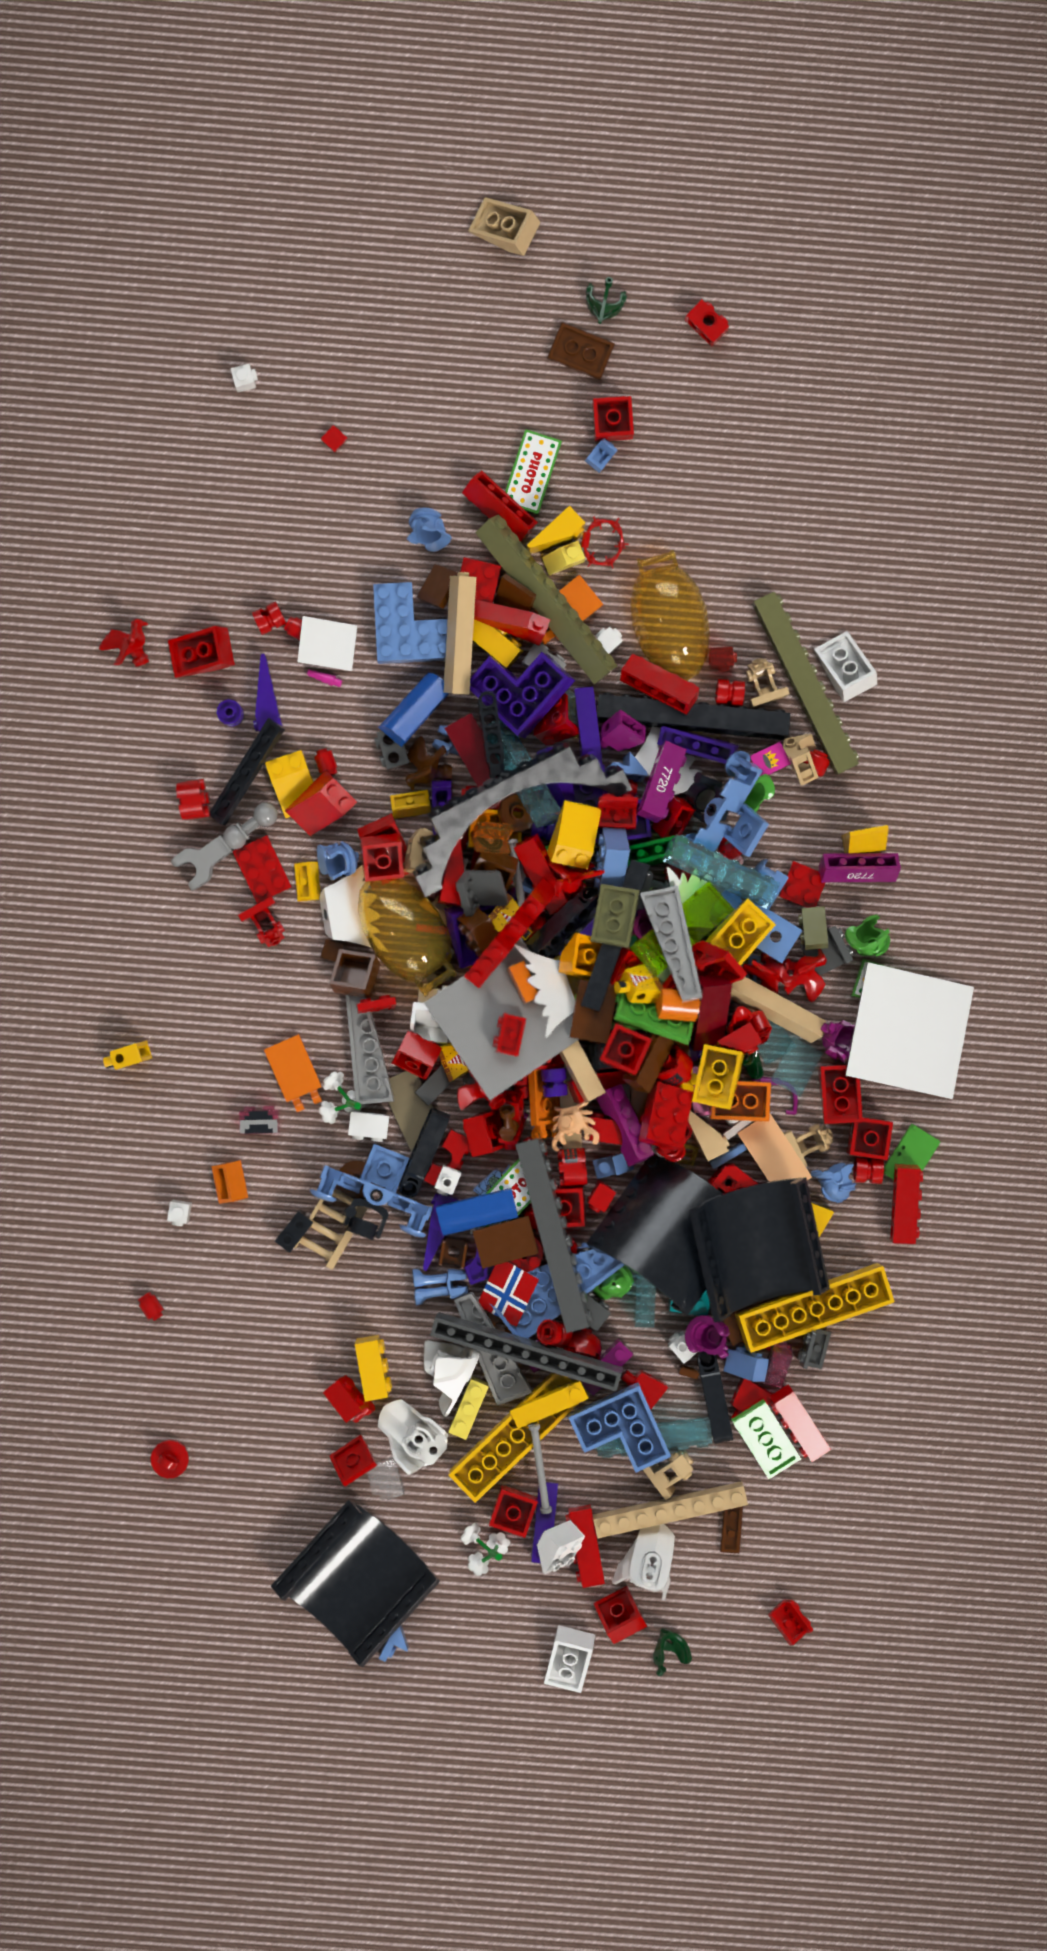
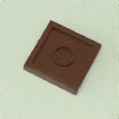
(436, 586)
(514, 594)

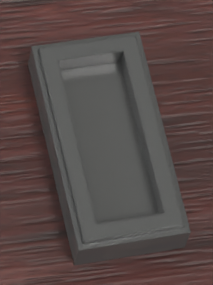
(433, 1086)

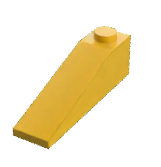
(549, 1403)

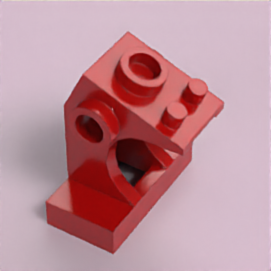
(260, 912)

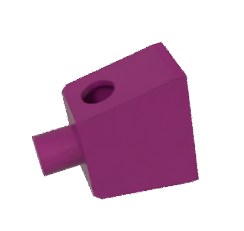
(622, 732)

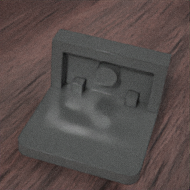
(481, 889)
(836, 953)
(814, 1348)

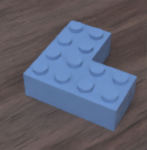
(398, 635)
(623, 1416)

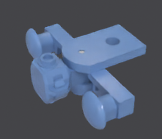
(788, 931)

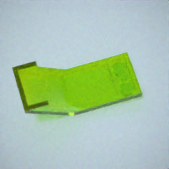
(702, 914)

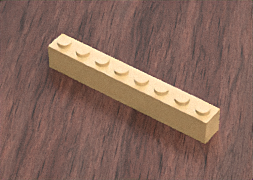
(670, 1510)

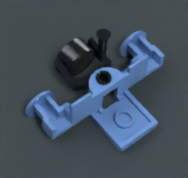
(709, 797)
(383, 1169)

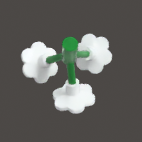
(328, 1110)
(495, 1545)

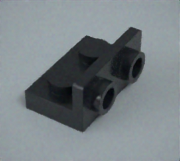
(294, 1231)

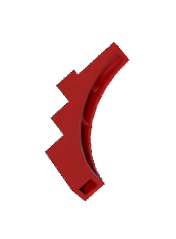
(510, 933)

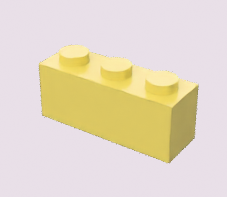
(468, 1407)

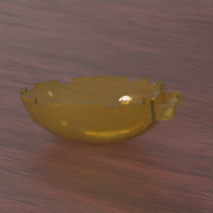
(670, 617)
(405, 931)

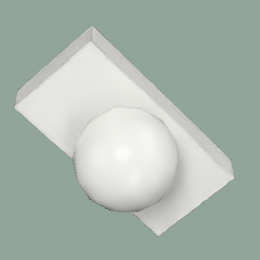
(735, 1127)

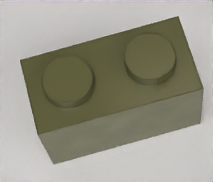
(814, 928)

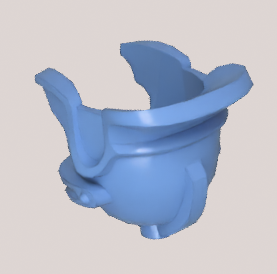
(428, 529)
(337, 860)
(835, 1182)

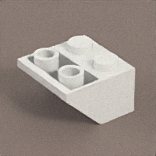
(559, 1546)

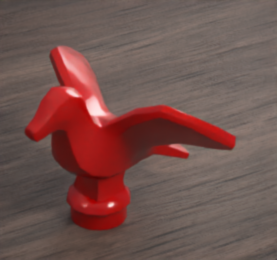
(127, 643)
(572, 878)
(770, 973)
(808, 976)
(470, 1093)

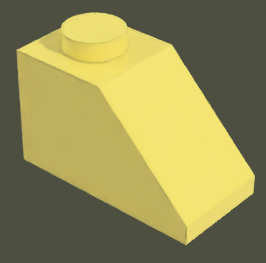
(564, 558)

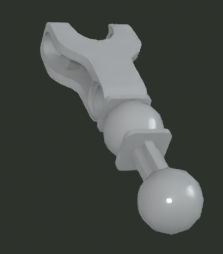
(232, 838)

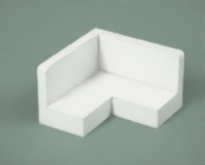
(425, 1024)

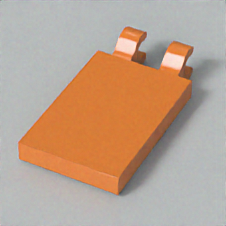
(580, 598)
(294, 1071)
(541, 1107)

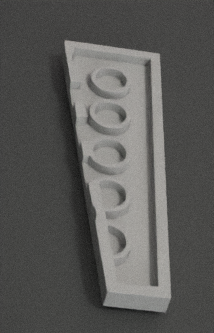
(670, 928)
(368, 1063)
(501, 1373)

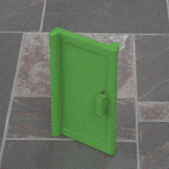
(917, 1150)

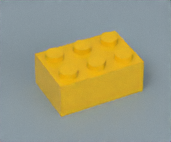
(373, 1367)

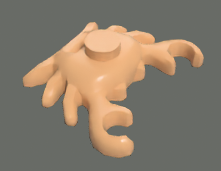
(573, 1121)

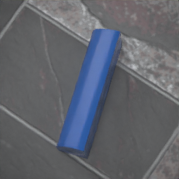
(414, 709)
(477, 1211)

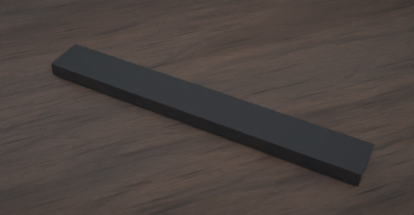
(609, 954)

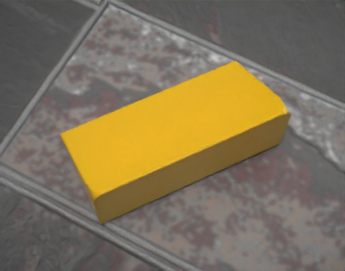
(410, 804)
(307, 881)

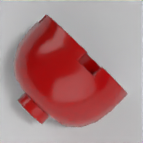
(585, 1344)

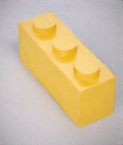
(497, 643)

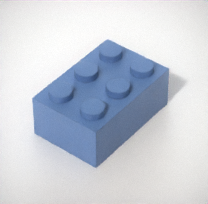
(611, 857)

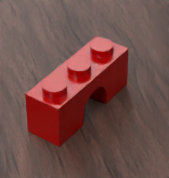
(457, 1145)

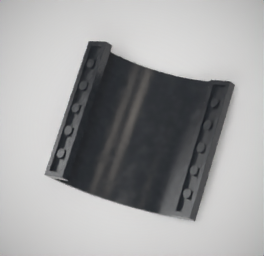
(653, 1230)
(758, 1245)
(357, 1580)

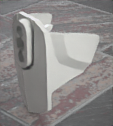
(451, 1369)
(401, 1426)
(652, 1547)

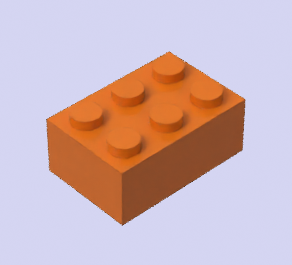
(749, 1103)

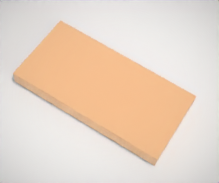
(772, 1151)

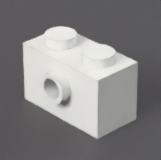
(368, 1125)

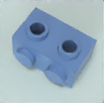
(746, 1365)

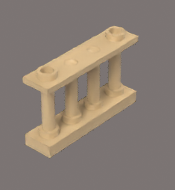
(340, 1240)

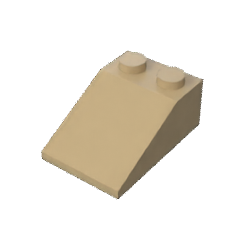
(505, 225)
(708, 1139)

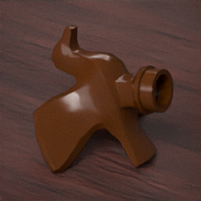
(426, 765)

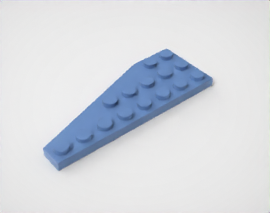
(544, 1304)

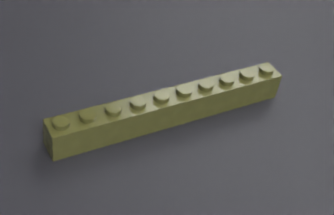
(549, 601)
(805, 683)

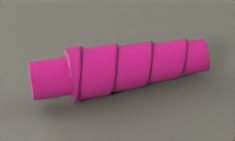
(325, 678)

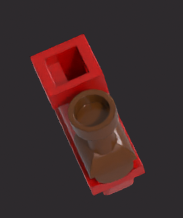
(514, 1119)

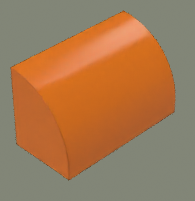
(520, 974)
(670, 1006)
(229, 1182)

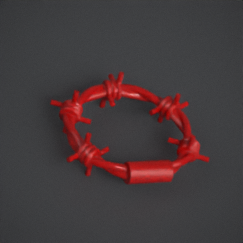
(586, 539)

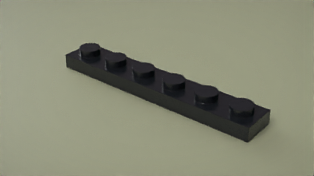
(246, 771)

